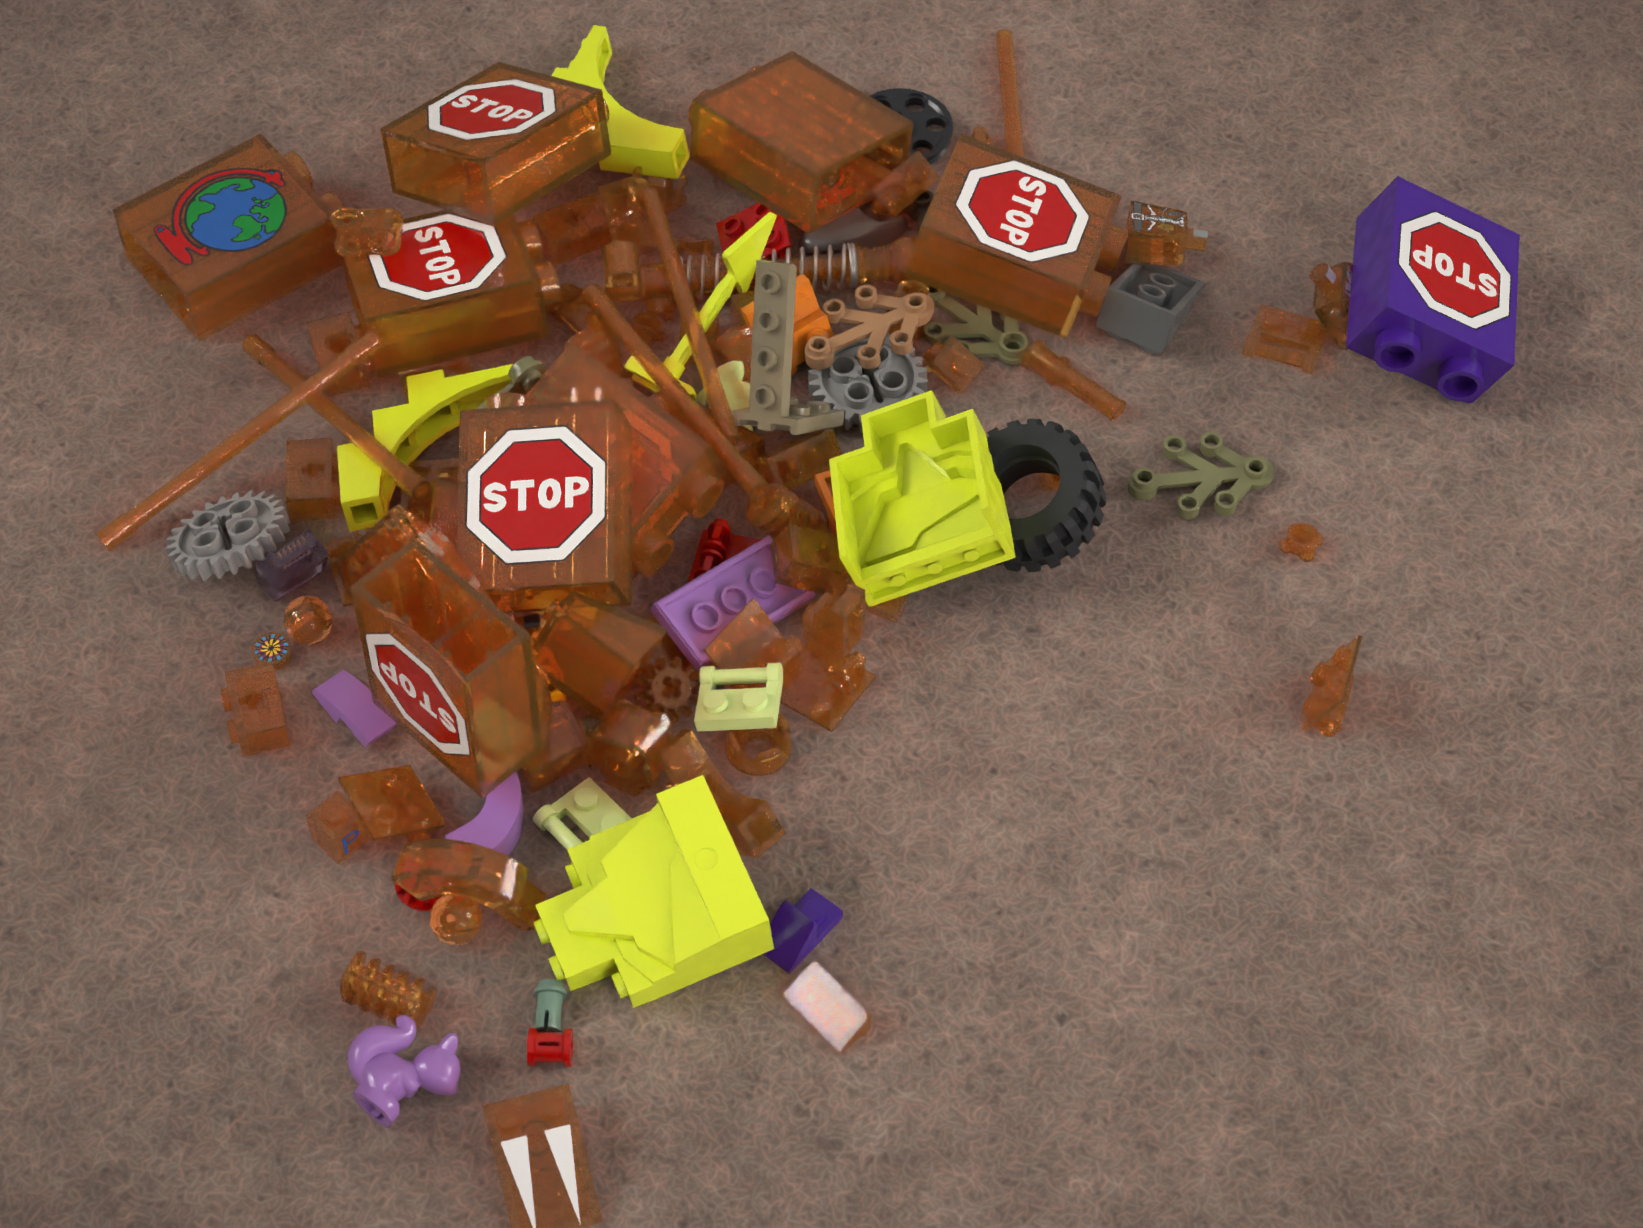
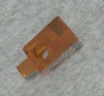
(1160, 235)

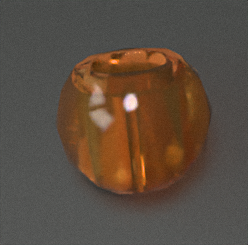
(307, 620)
(455, 919)

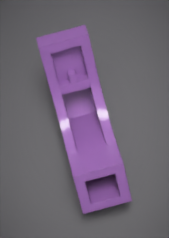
(499, 821)

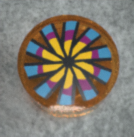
(274, 648)

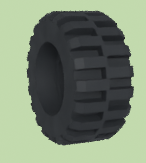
(1074, 509)

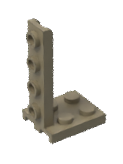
(772, 359)

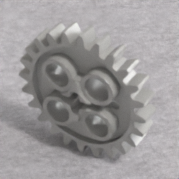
(848, 390)
(204, 546)

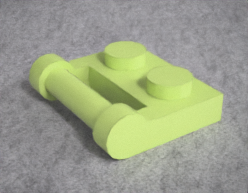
(738, 707)
(587, 807)

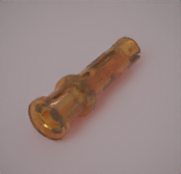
(1060, 372)

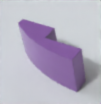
(352, 702)

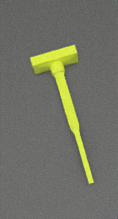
(741, 266)

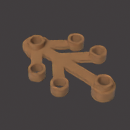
(911, 310)

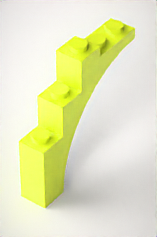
(633, 140)
(406, 432)

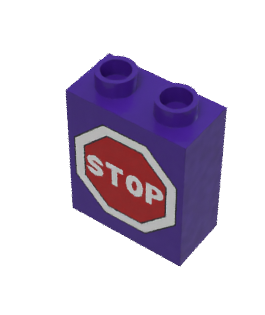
(1433, 291)

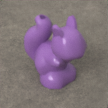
(388, 1078)

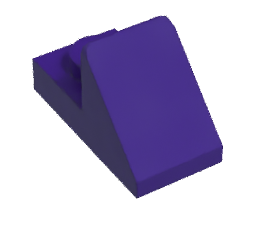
(801, 928)

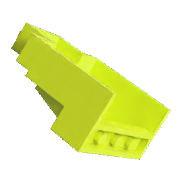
(918, 500)
(656, 902)

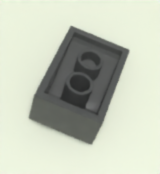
(1148, 305)

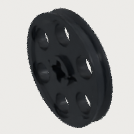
(932, 114)

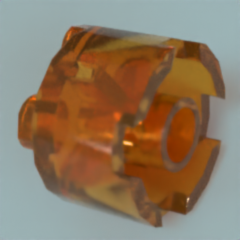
(626, 746)

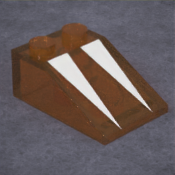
(542, 1160)

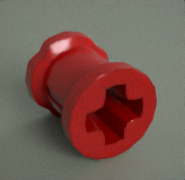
(550, 1047)

